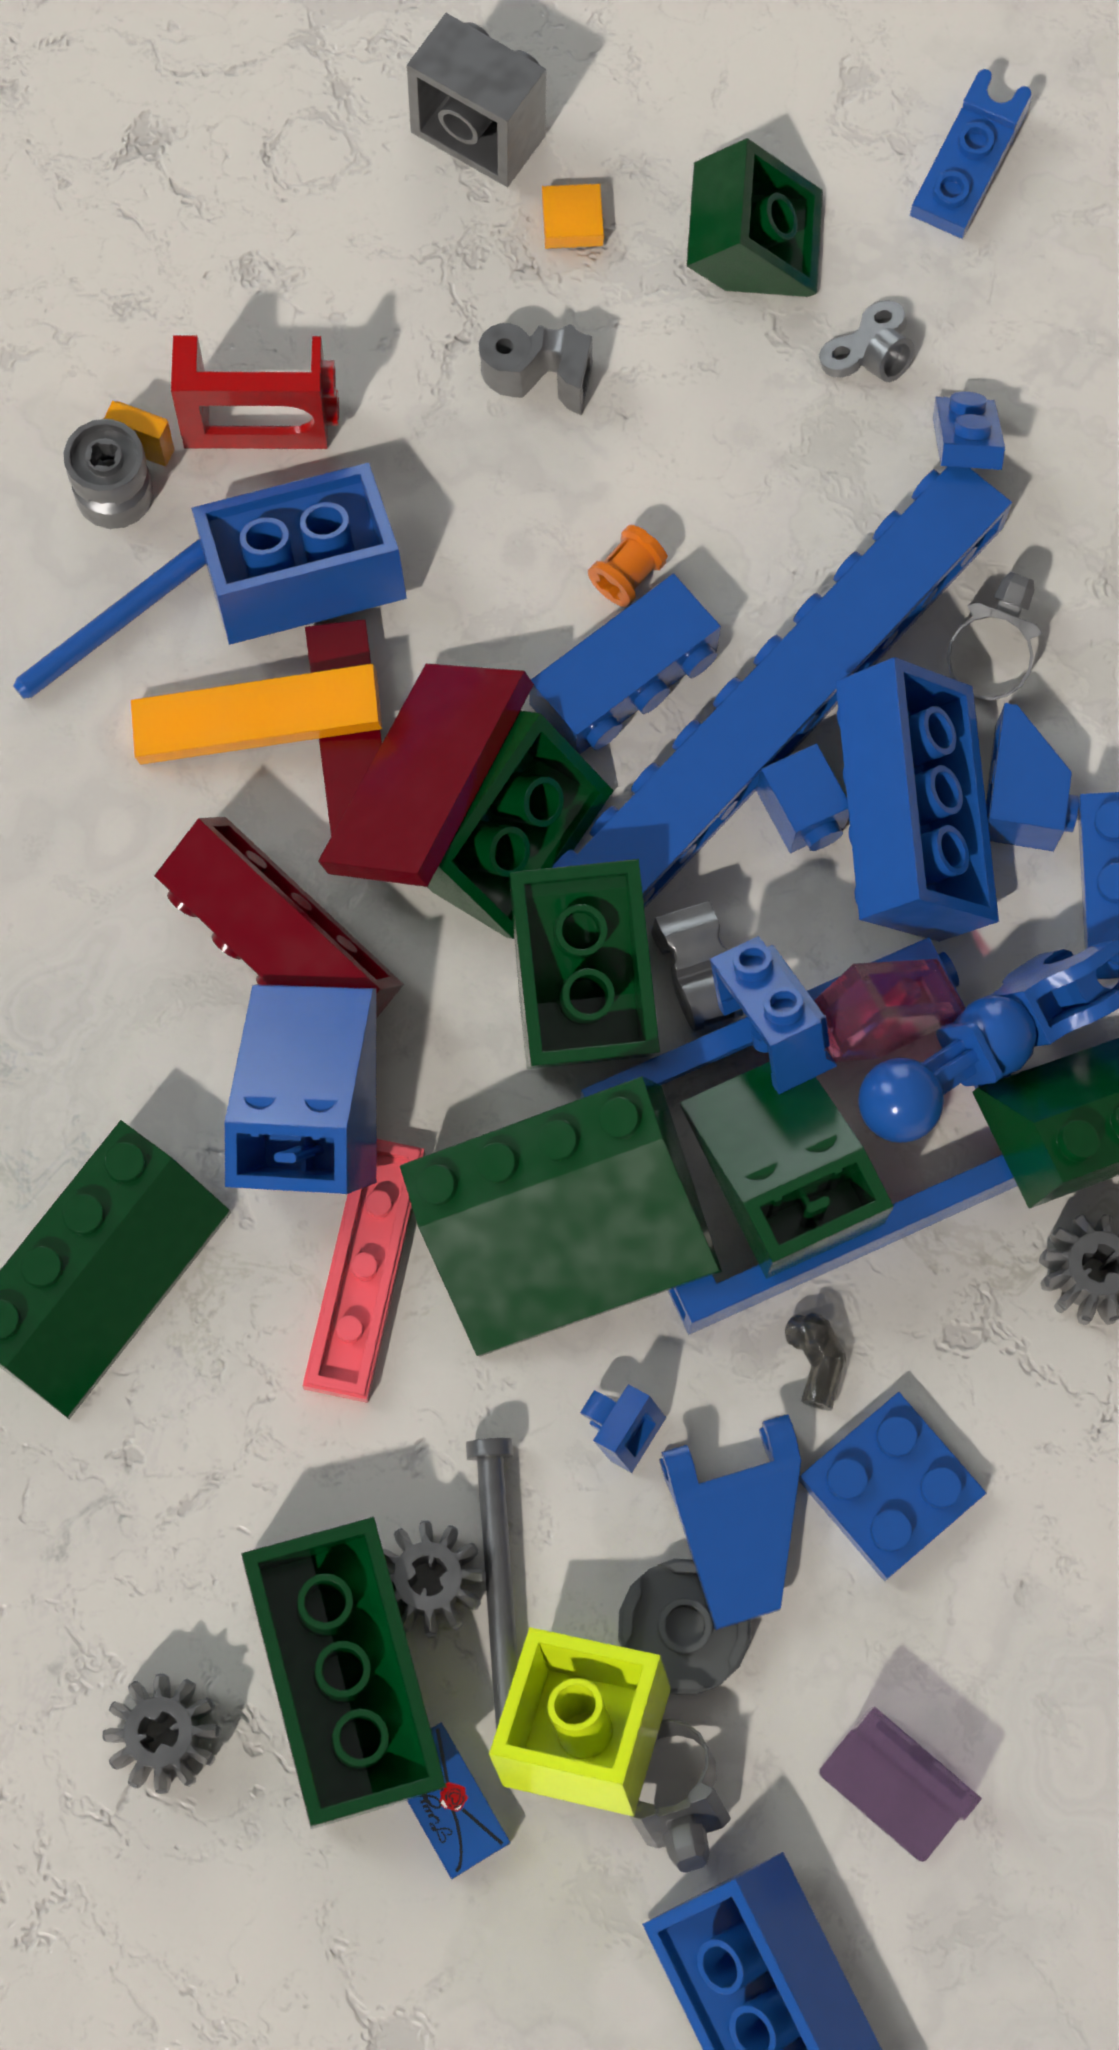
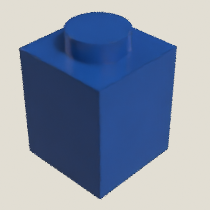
(804, 800)

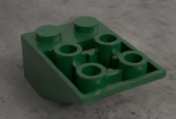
(787, 1167)

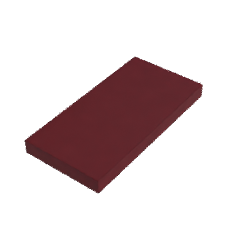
(426, 774)

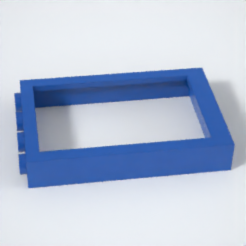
(709, 1302)

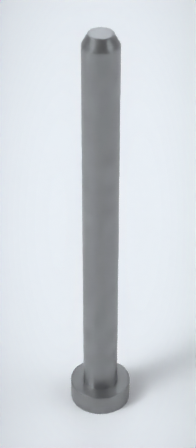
(497, 1562)

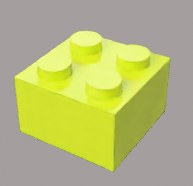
(580, 1721)

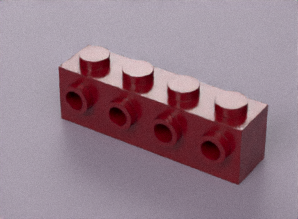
(266, 915)

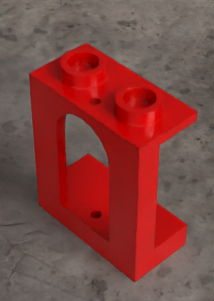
(196, 390)

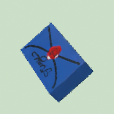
(458, 1816)

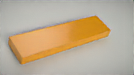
(256, 714)

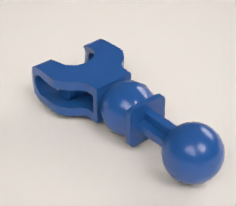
(990, 1039)

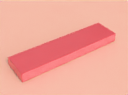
(362, 1280)

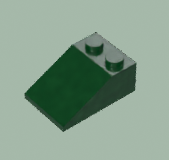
(583, 964)

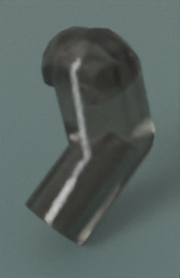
(825, 1354)

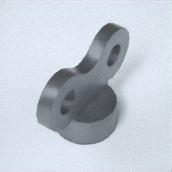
(874, 345)

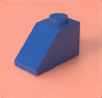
(1027, 786)

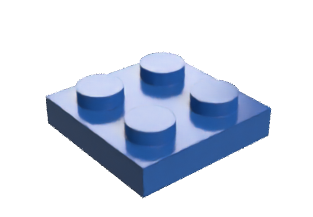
(891, 1486)

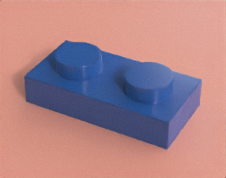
(968, 431)

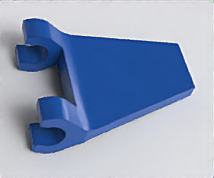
(739, 1525)

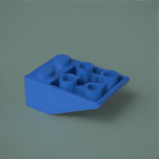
(304, 1092)

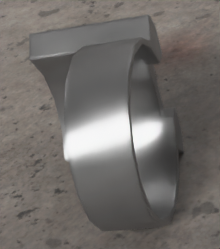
(1013, 595)
(686, 1824)

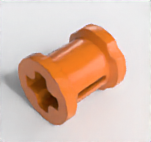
(627, 565)

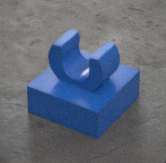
(624, 1426)

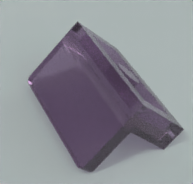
(898, 1784)

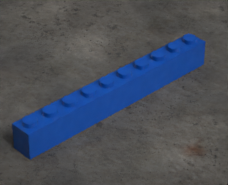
(796, 677)

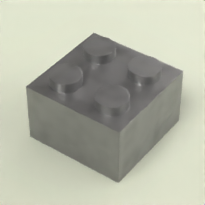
(477, 99)

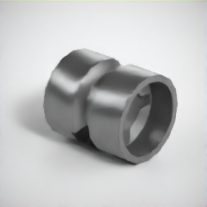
(108, 473)

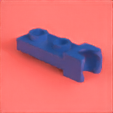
(970, 157)

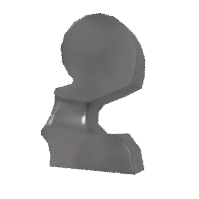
(517, 361)
(693, 940)

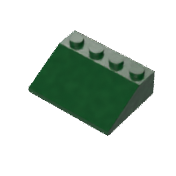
(562, 1216)

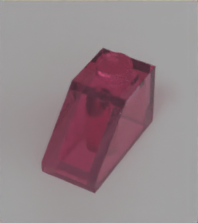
(886, 1007)

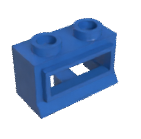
(779, 1008)

